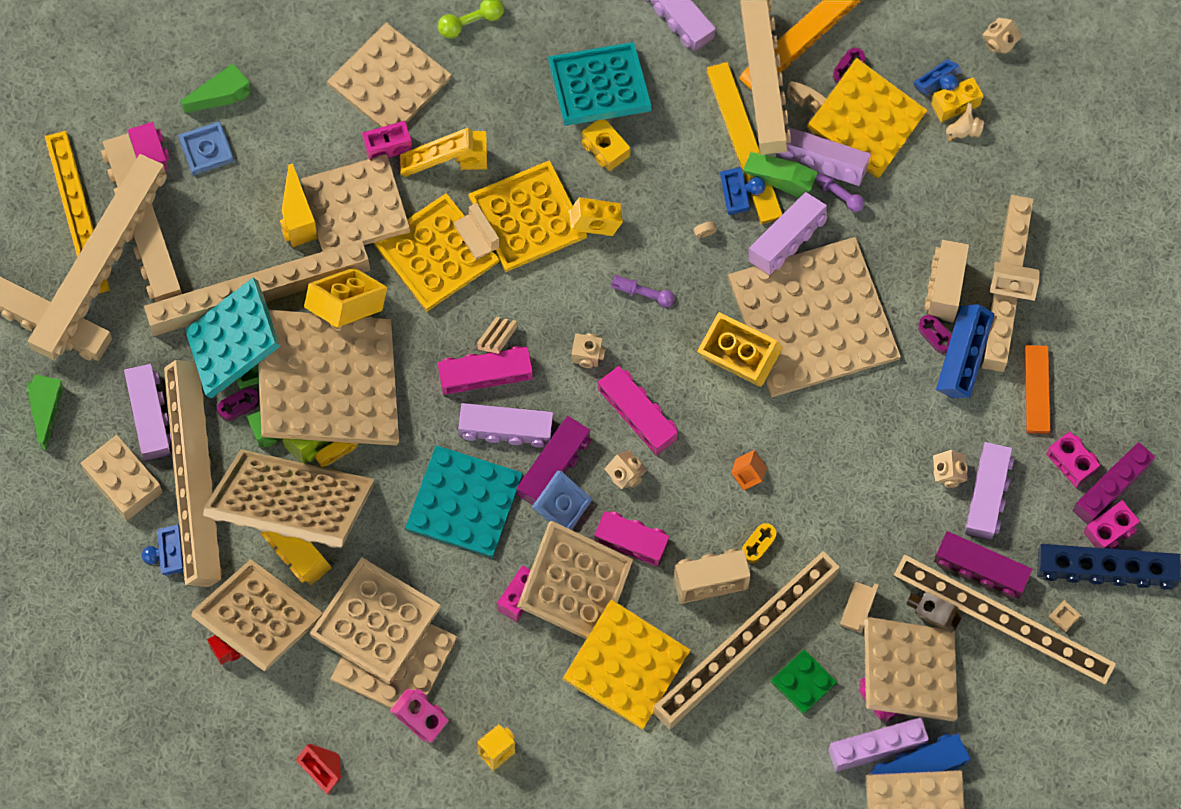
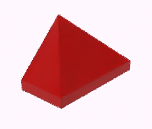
(321, 766)

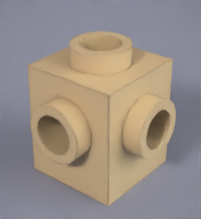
(1002, 35)
(587, 350)
(950, 468)
(625, 470)

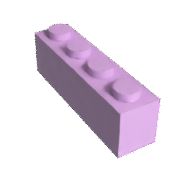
(687, 21)
(826, 157)
(788, 233)
(147, 411)
(505, 424)
(988, 491)
(877, 744)

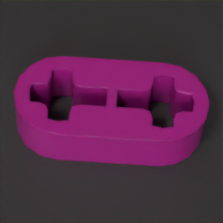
(844, 63)
(931, 337)
(240, 409)

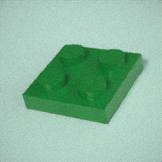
(803, 681)

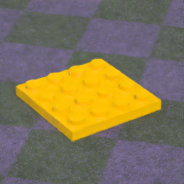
(867, 116)
(528, 215)
(433, 255)
(626, 664)

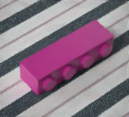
(485, 370)
(638, 410)

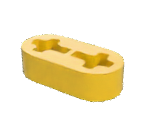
(334, 452)
(762, 546)

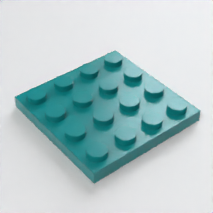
(599, 83)
(232, 338)
(464, 501)

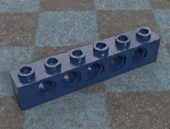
(1167, 563)

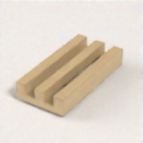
(493, 335)

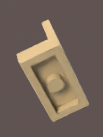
(477, 232)
(1015, 281)
(858, 606)

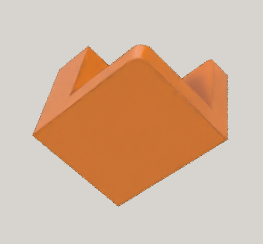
(749, 470)

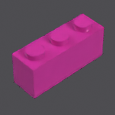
(631, 538)

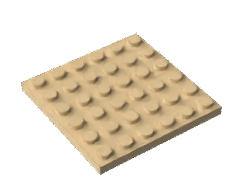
(820, 313)
(329, 381)
(289, 498)

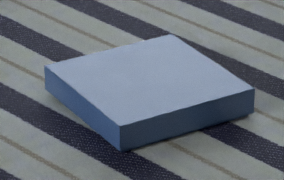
(206, 148)
(562, 501)

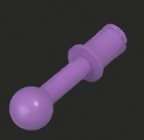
(854, 202)
(665, 298)

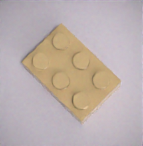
(946, 280)
(121, 478)
(711, 576)

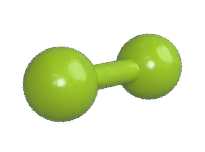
(451, 26)

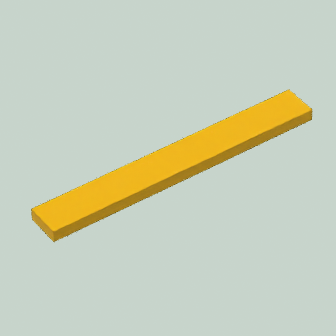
(741, 135)
(71, 192)

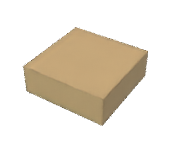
(1064, 616)

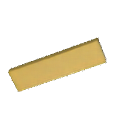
(436, 152)

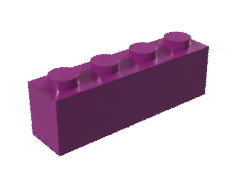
(556, 456)
(1114, 483)
(982, 565)

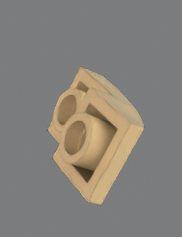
(802, 95)

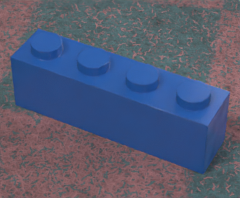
(965, 351)
(942, 756)

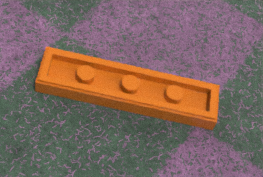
(1037, 389)

